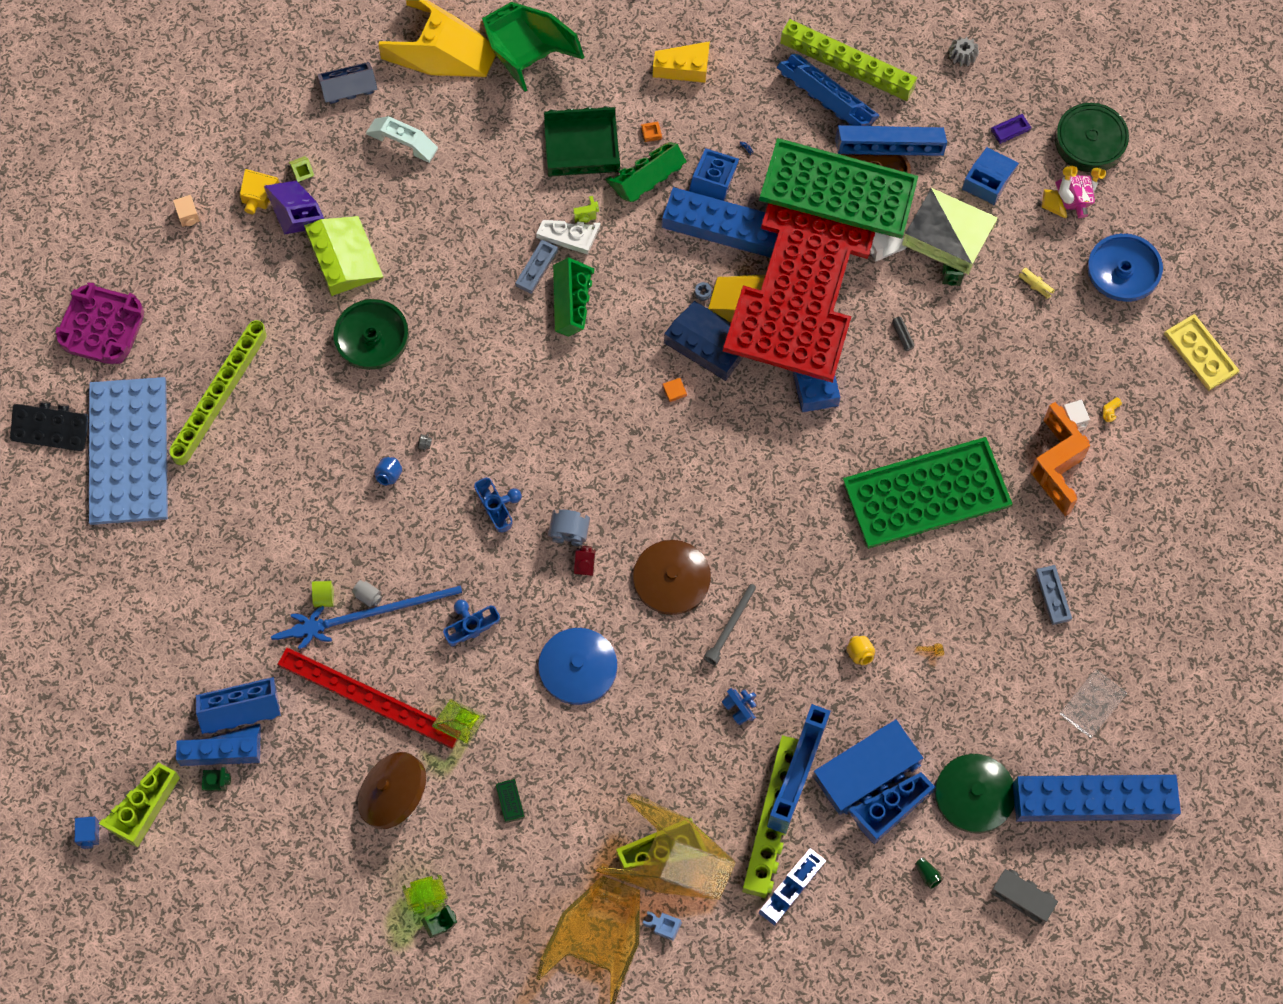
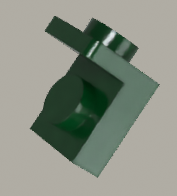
(216, 780)

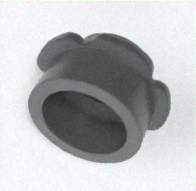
(424, 442)

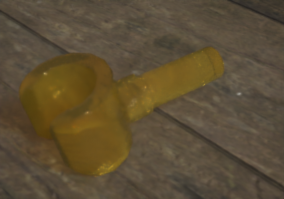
(936, 648)

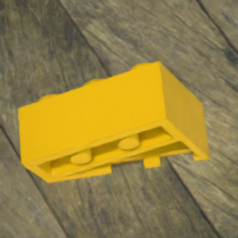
(682, 63)

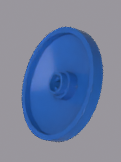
(1125, 267)
(578, 666)

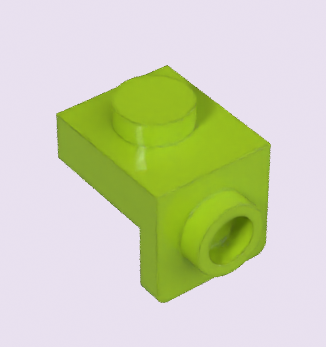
(586, 213)

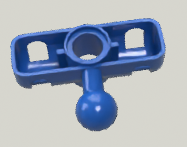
(499, 513)
(462, 632)

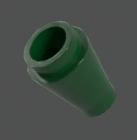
(928, 873)

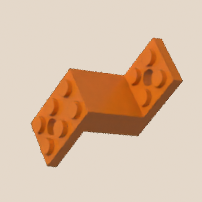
(1060, 458)

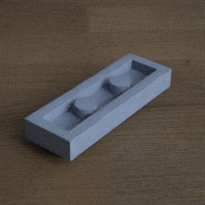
(536, 266)
(1053, 595)

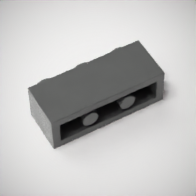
(1024, 896)

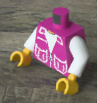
(1077, 190)

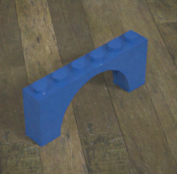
(799, 769)

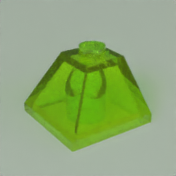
(459, 721)

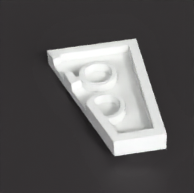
(571, 236)

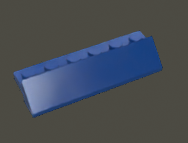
(827, 91)

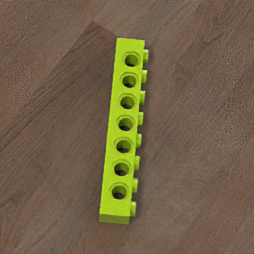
(848, 60)
(753, 884)

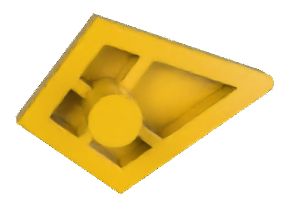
(1053, 202)

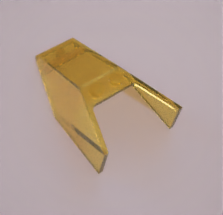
(680, 858)
(600, 930)

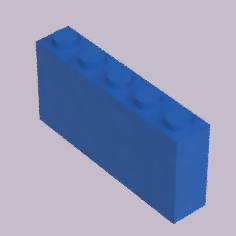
(868, 767)

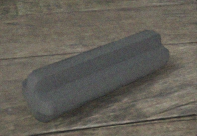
(903, 333)

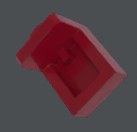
(584, 560)

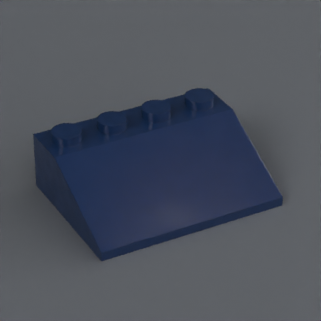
(701, 338)

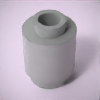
(367, 593)

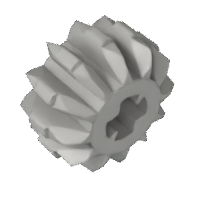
(963, 51)

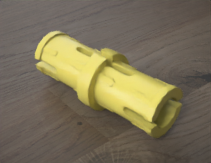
(1036, 283)

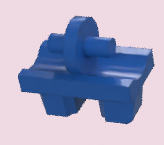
(734, 698)

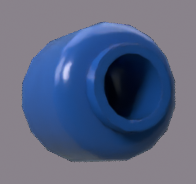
(388, 471)

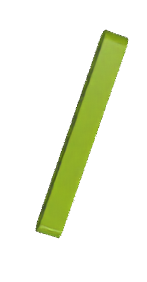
(218, 400)

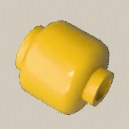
(860, 650)

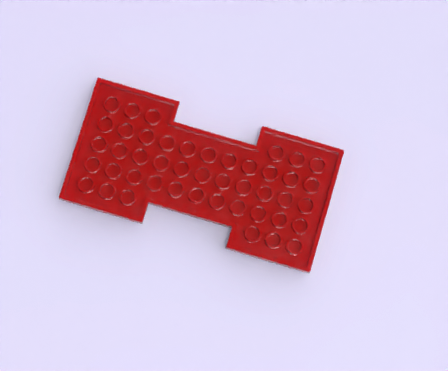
(793, 314)

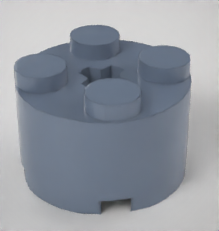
(568, 526)

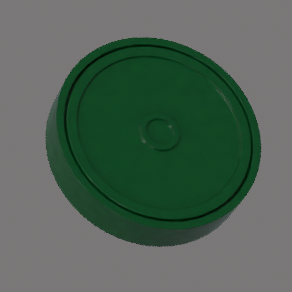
(1091, 137)

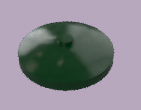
(371, 334)
(975, 793)

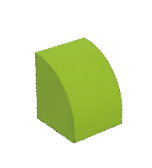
(301, 168)
(322, 593)

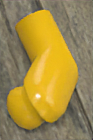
(1108, 409)

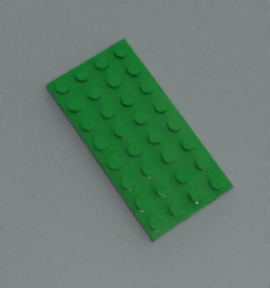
(839, 188)
(927, 492)

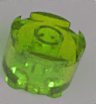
(425, 893)

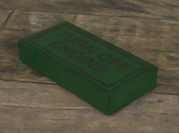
(510, 801)

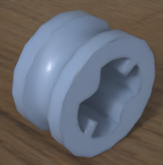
(700, 286)

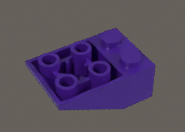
(293, 206)

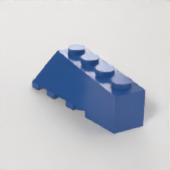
(228, 748)
(883, 812)

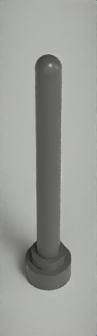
(713, 655)

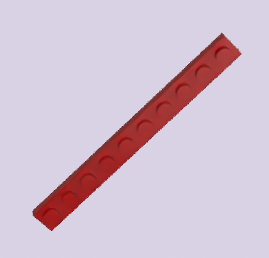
(364, 696)

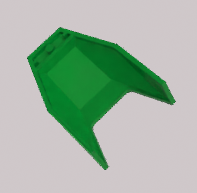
(526, 35)

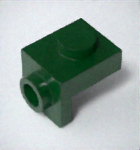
(951, 276)
(439, 922)

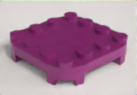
(100, 324)

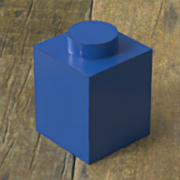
(86, 832)

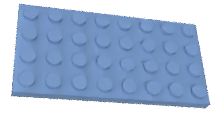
(128, 451)

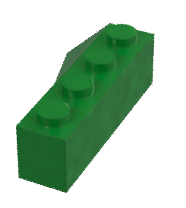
(647, 172)
(571, 290)

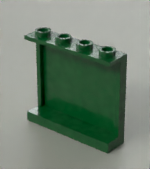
(581, 141)

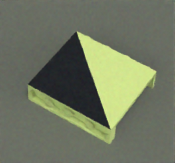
(949, 230)

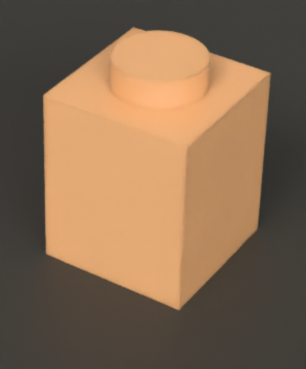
(186, 211)

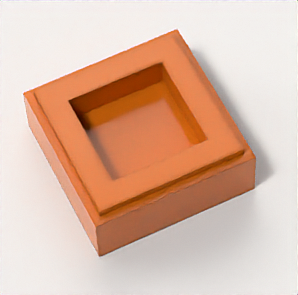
(651, 131)
(674, 389)

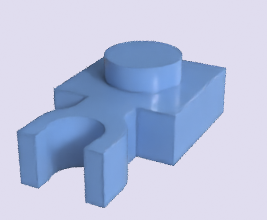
(665, 925)

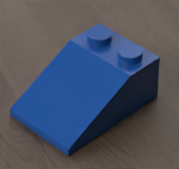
(714, 174)

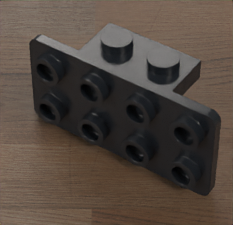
(49, 426)

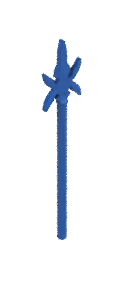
(312, 627)

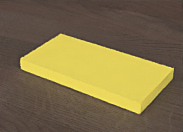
(1201, 352)

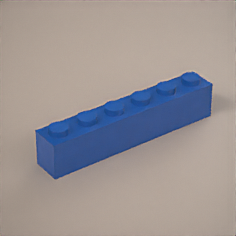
(891, 140)

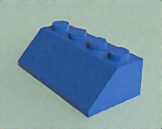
(237, 705)

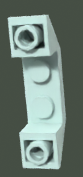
(405, 134)

